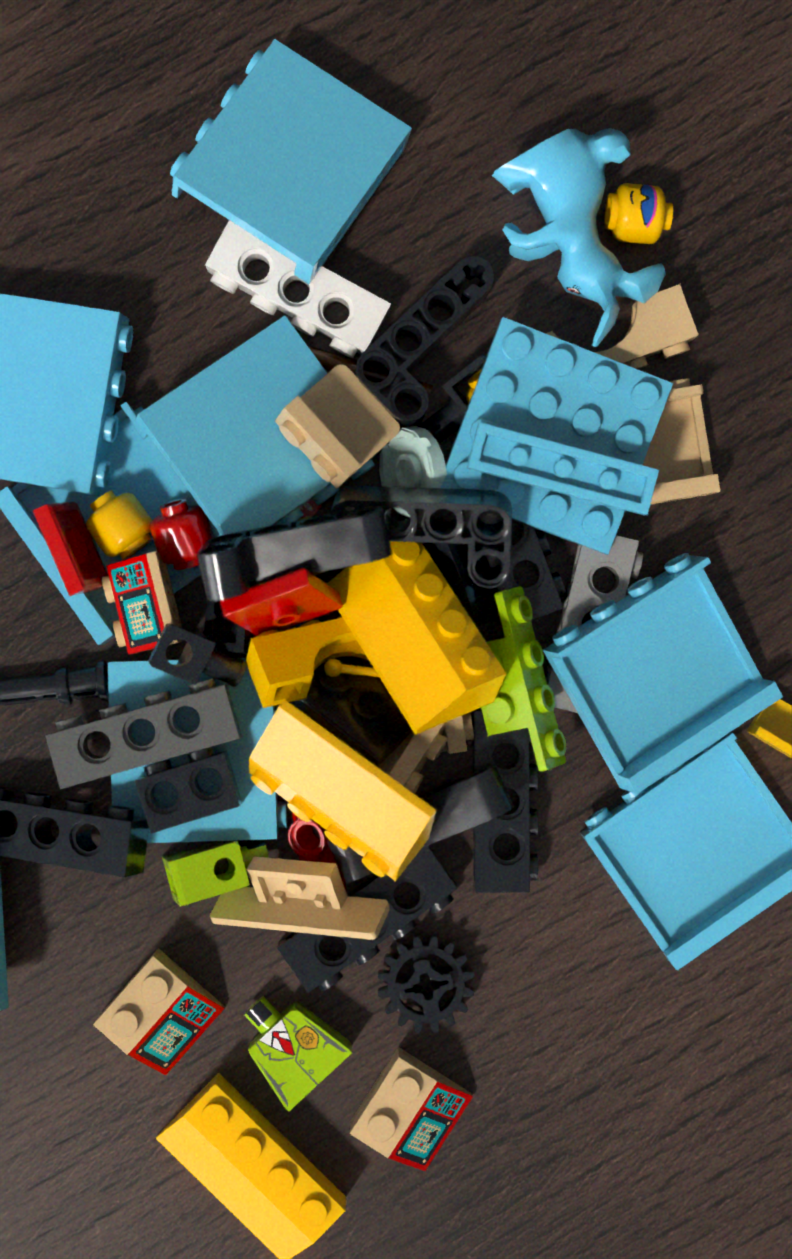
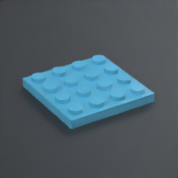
(565, 397)

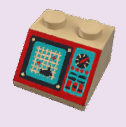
(142, 599)
(159, 1014)
(409, 1111)

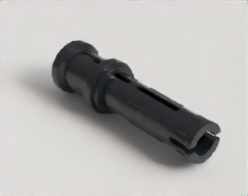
(61, 685)

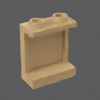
(681, 448)

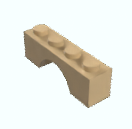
(655, 327)

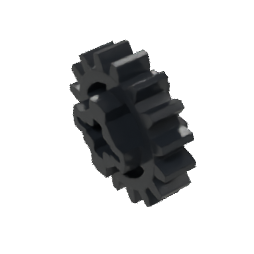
(405, 988)

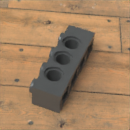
(77, 764)

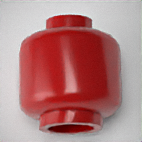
(180, 533)

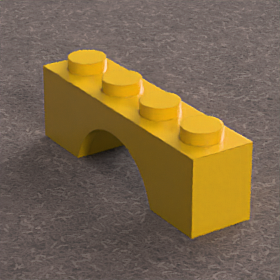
(286, 660)

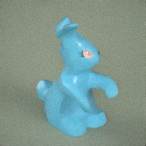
(568, 188)

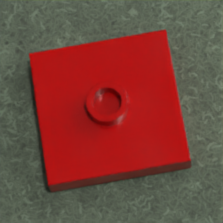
(71, 547)
(282, 602)

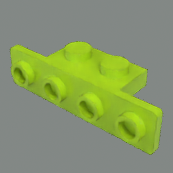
(524, 694)

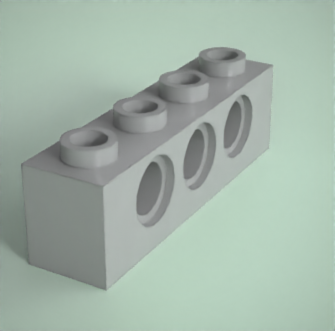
(583, 597)

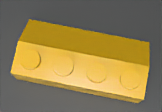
(418, 637)
(340, 792)
(253, 1169)

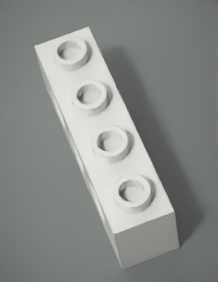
(367, 311)

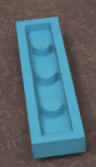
(562, 469)

